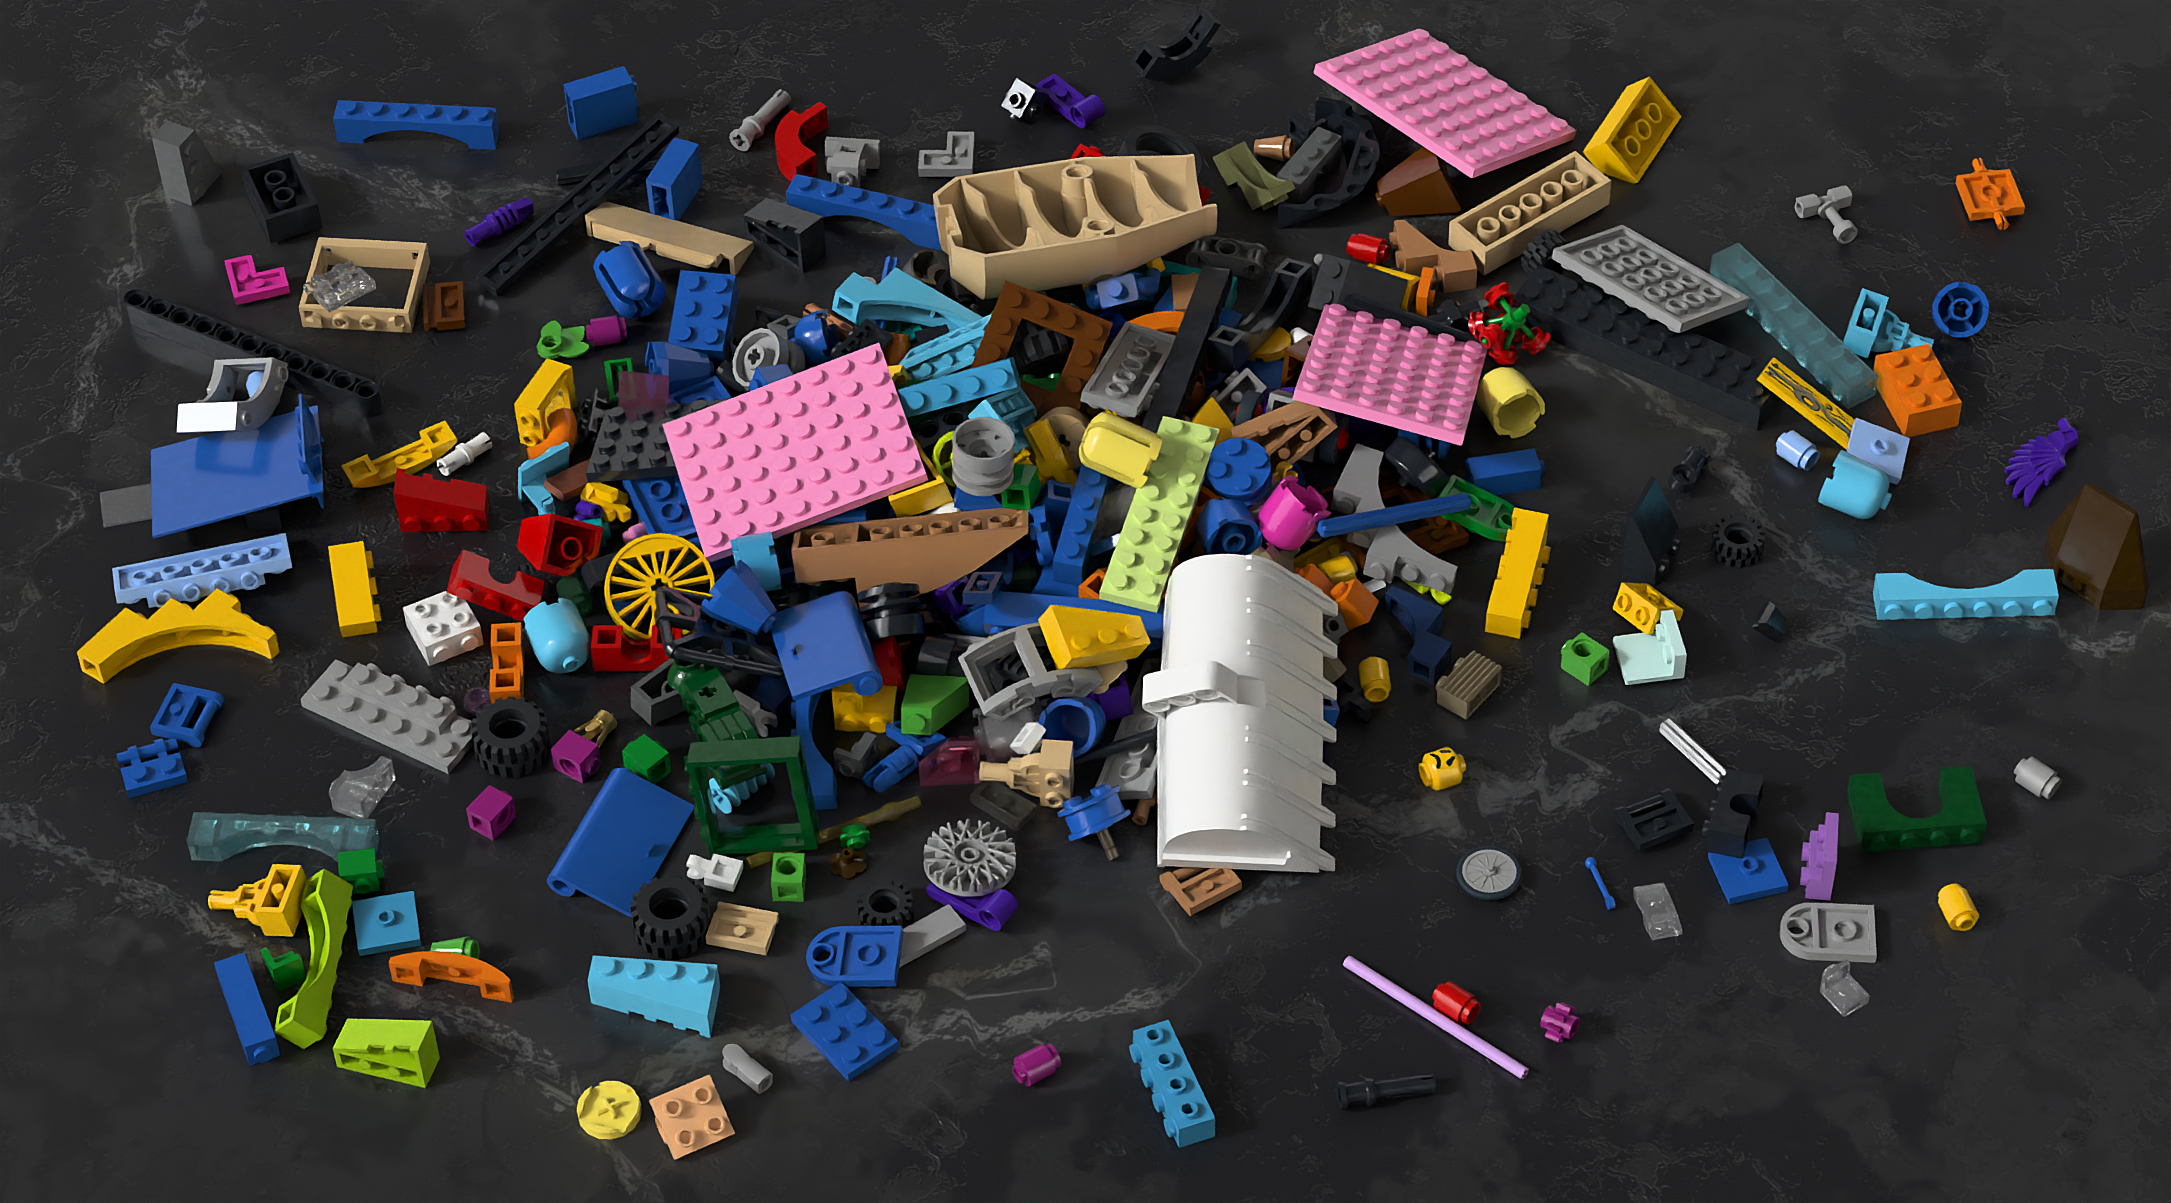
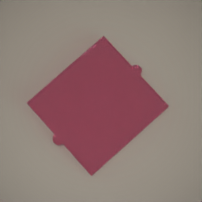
(642, 389)

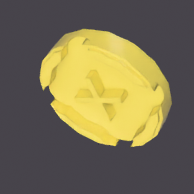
(609, 1110)

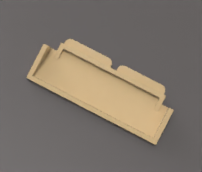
(667, 236)

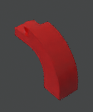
(792, 134)

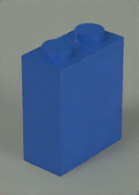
(601, 102)
(675, 179)

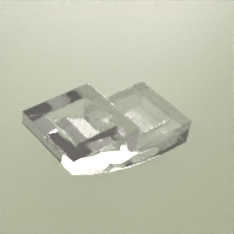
(1658, 911)

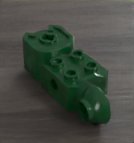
(714, 715)

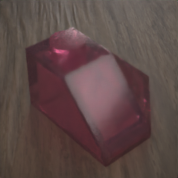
(952, 763)

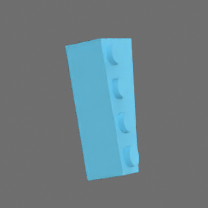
(658, 990)

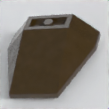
(2099, 551)

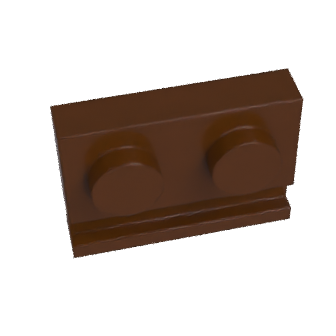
(444, 306)

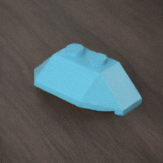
(1013, 409)

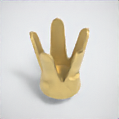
(601, 723)

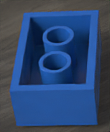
(705, 313)

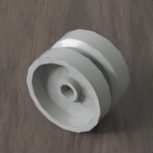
(763, 349)

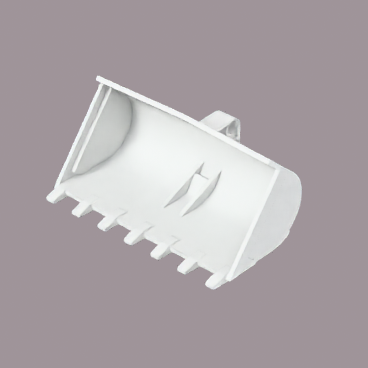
(1242, 717)

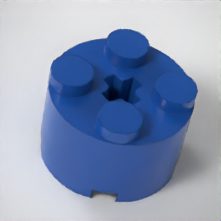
(1227, 528)

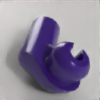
(587, 510)

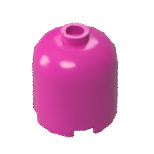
(1291, 515)

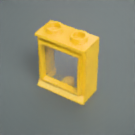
(546, 392)

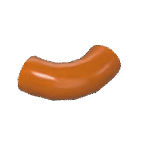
(562, 428)

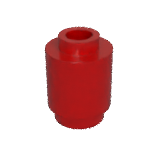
(1368, 248)
(1456, 1002)

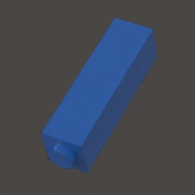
(247, 1009)

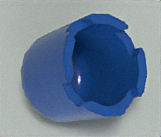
(1076, 721)

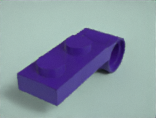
(1070, 102)
(989, 910)

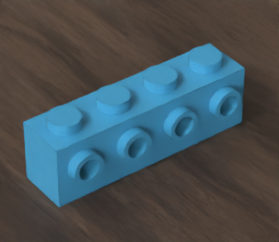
(1173, 1084)

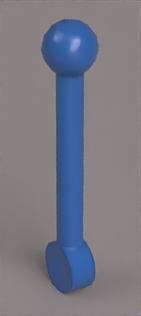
(1591, 863)

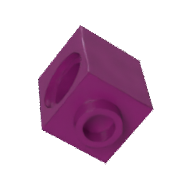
(576, 756)
(491, 812)

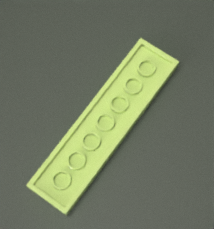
(1159, 516)

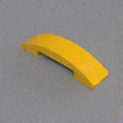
(413, 457)

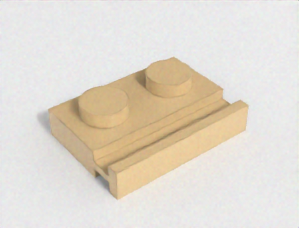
(742, 928)

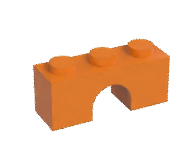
(508, 661)

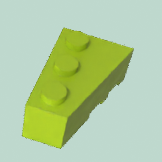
(389, 1049)

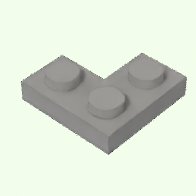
(952, 162)

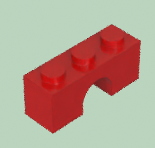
(473, 582)
(617, 652)

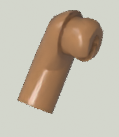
(1143, 809)

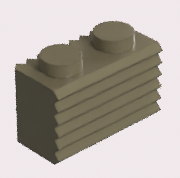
(1468, 684)

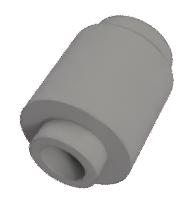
(2037, 777)

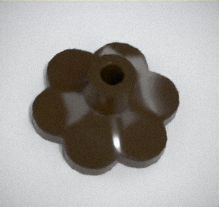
(847, 863)

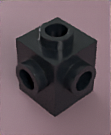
(1024, 101)

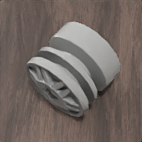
(983, 456)

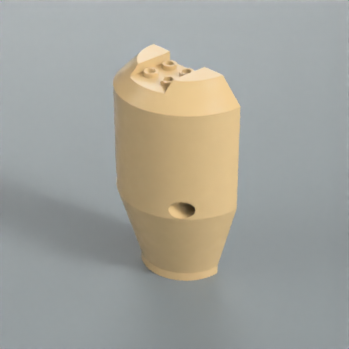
(1068, 220)

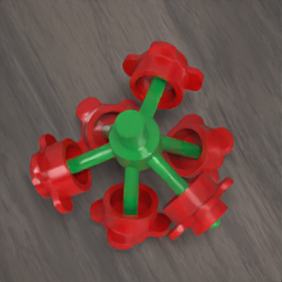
(1508, 327)

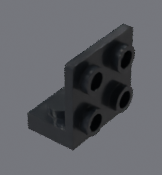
(862, 337)

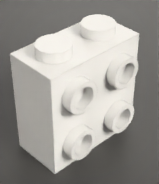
(443, 627)

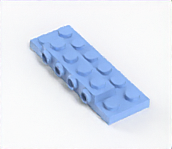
(201, 572)

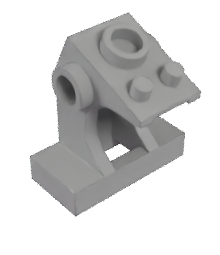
(849, 166)

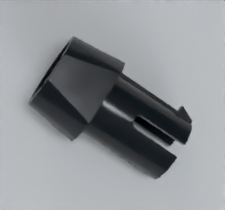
(940, 657)

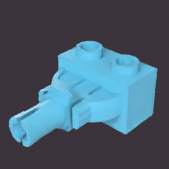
(1877, 328)

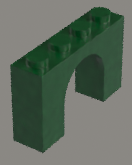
(1884, 828)

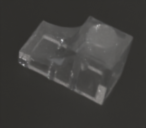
(361, 790)

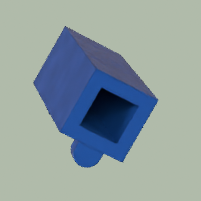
(1506, 472)

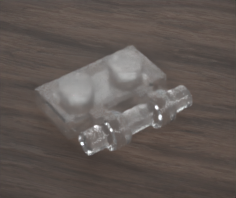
(339, 285)

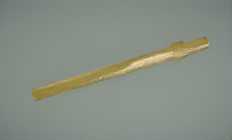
(889, 812)

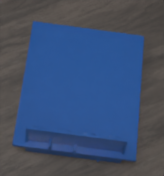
(237, 471)

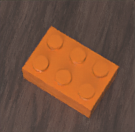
(1917, 390)

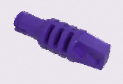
(500, 221)

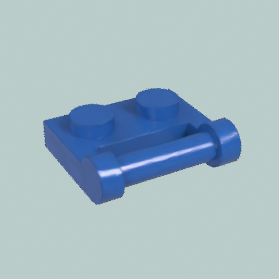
(178, 710)

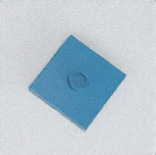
(386, 923)

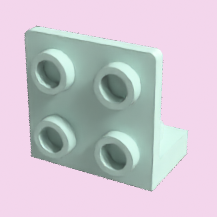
(1653, 656)

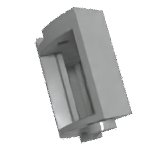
(216, 409)
(1040, 682)

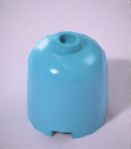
(1856, 487)
(557, 636)

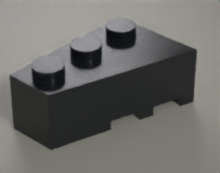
(787, 232)

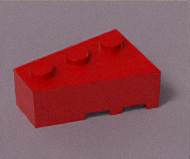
(440, 505)

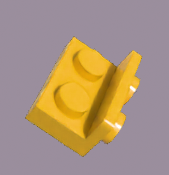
(1643, 605)

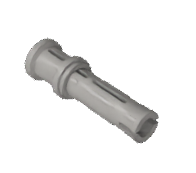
(754, 125)

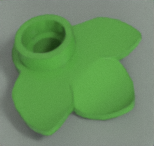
(561, 342)

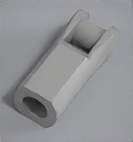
(746, 1068)

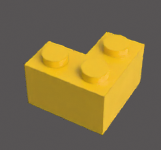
(864, 713)

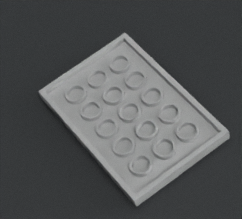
(1650, 278)

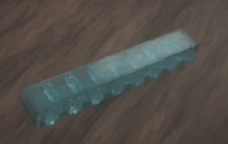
(1795, 327)

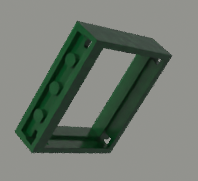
(758, 837)

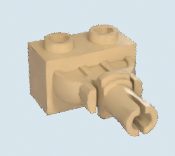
(1038, 774)

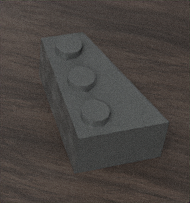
(183, 163)

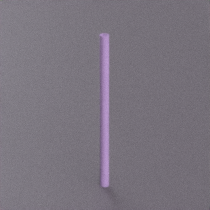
(1436, 1017)

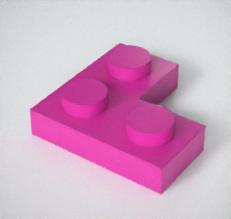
(253, 286)

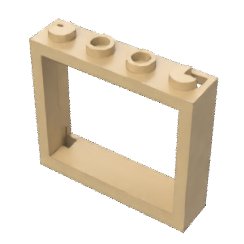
(367, 254)

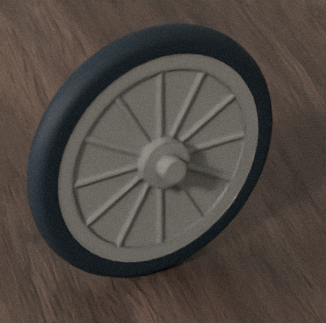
(1489, 873)

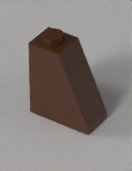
(1418, 187)

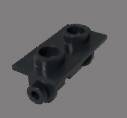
(593, 414)

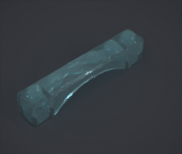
(223, 835)

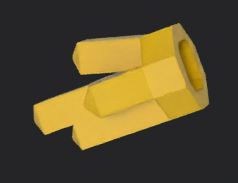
(610, 500)

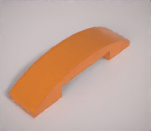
(416, 966)

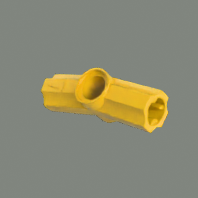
(1052, 458)

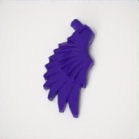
(2040, 461)

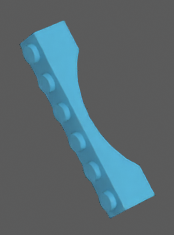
(1908, 598)

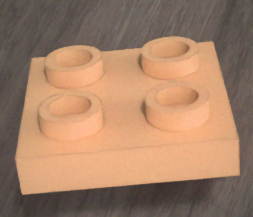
(691, 1117)

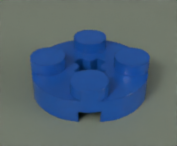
(1043, 531)

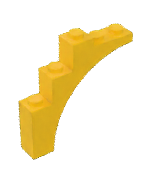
(174, 625)

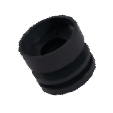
(891, 612)

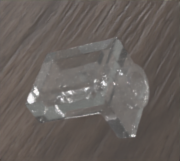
(1842, 989)

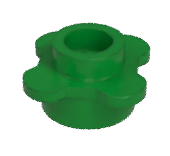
(854, 836)

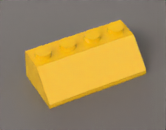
(1633, 132)

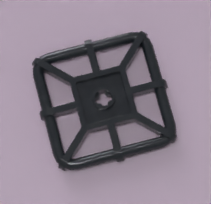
(711, 635)

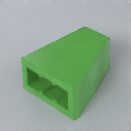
(932, 702)

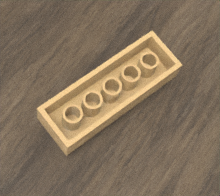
(1544, 201)

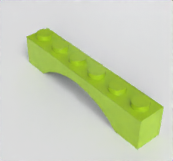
(325, 908)

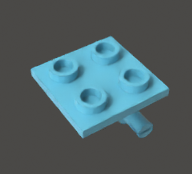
(535, 471)

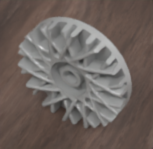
(969, 859)

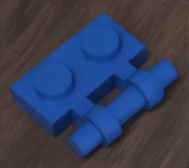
(152, 774)

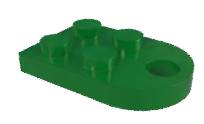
(1487, 513)

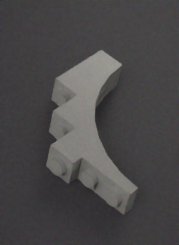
(1389, 549)

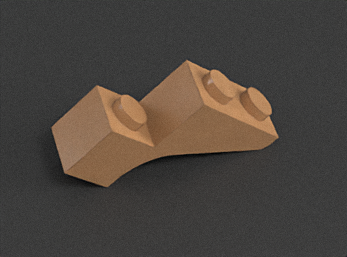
(1414, 251)

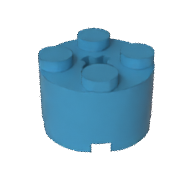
(758, 553)

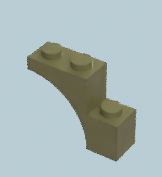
(1256, 183)

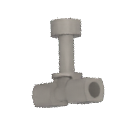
(1828, 208)

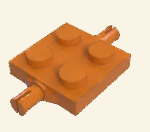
(1990, 194)

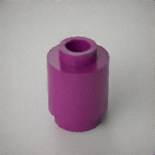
(606, 330)
(1036, 1064)

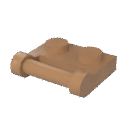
(1202, 889)

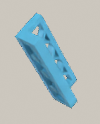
(946, 352)

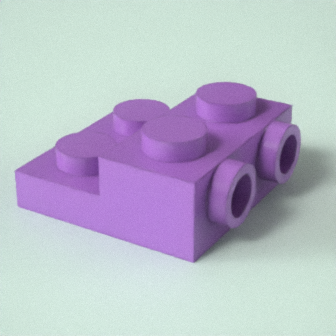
(1821, 859)

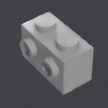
(1237, 386)

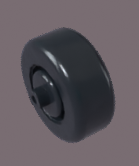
(1416, 467)

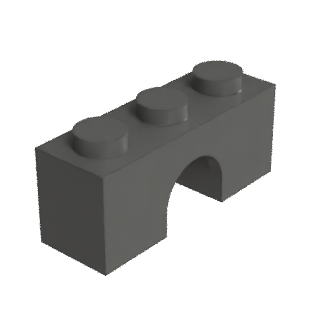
(1317, 154)

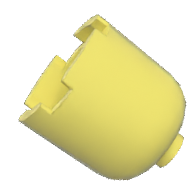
(1509, 402)

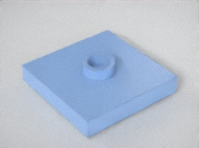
(1879, 447)

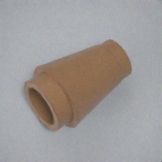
(1276, 148)

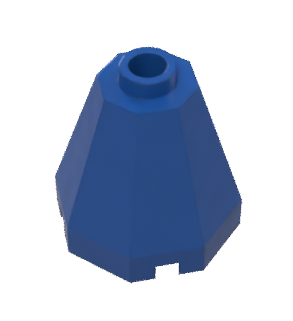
(679, 363)
(741, 601)

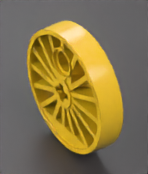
(651, 546)

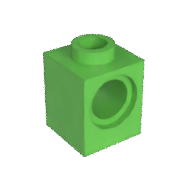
(1584, 658)
(788, 877)

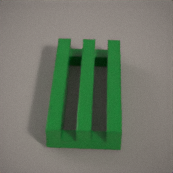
(618, 363)

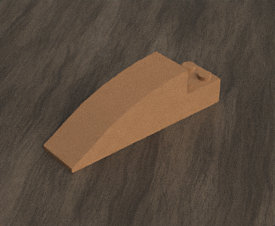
(906, 549)

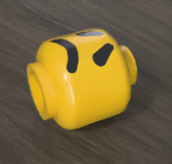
(1442, 768)

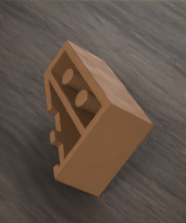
(1288, 431)

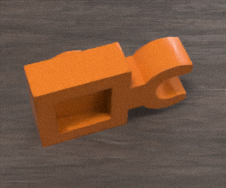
(1425, 296)

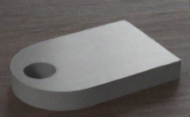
(1831, 932)

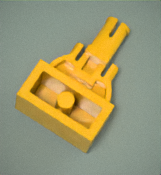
(268, 902)

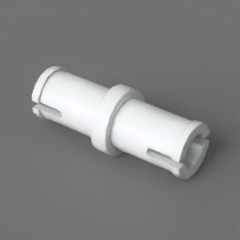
(464, 454)

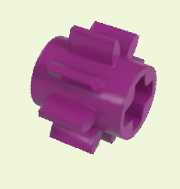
(1559, 1022)

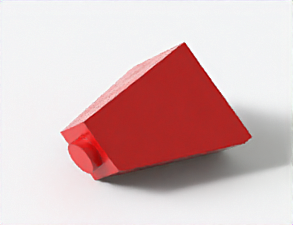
(558, 543)

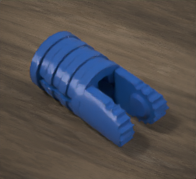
(891, 769)

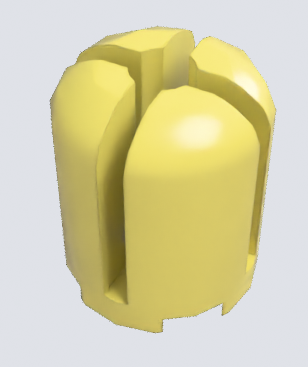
(1119, 449)

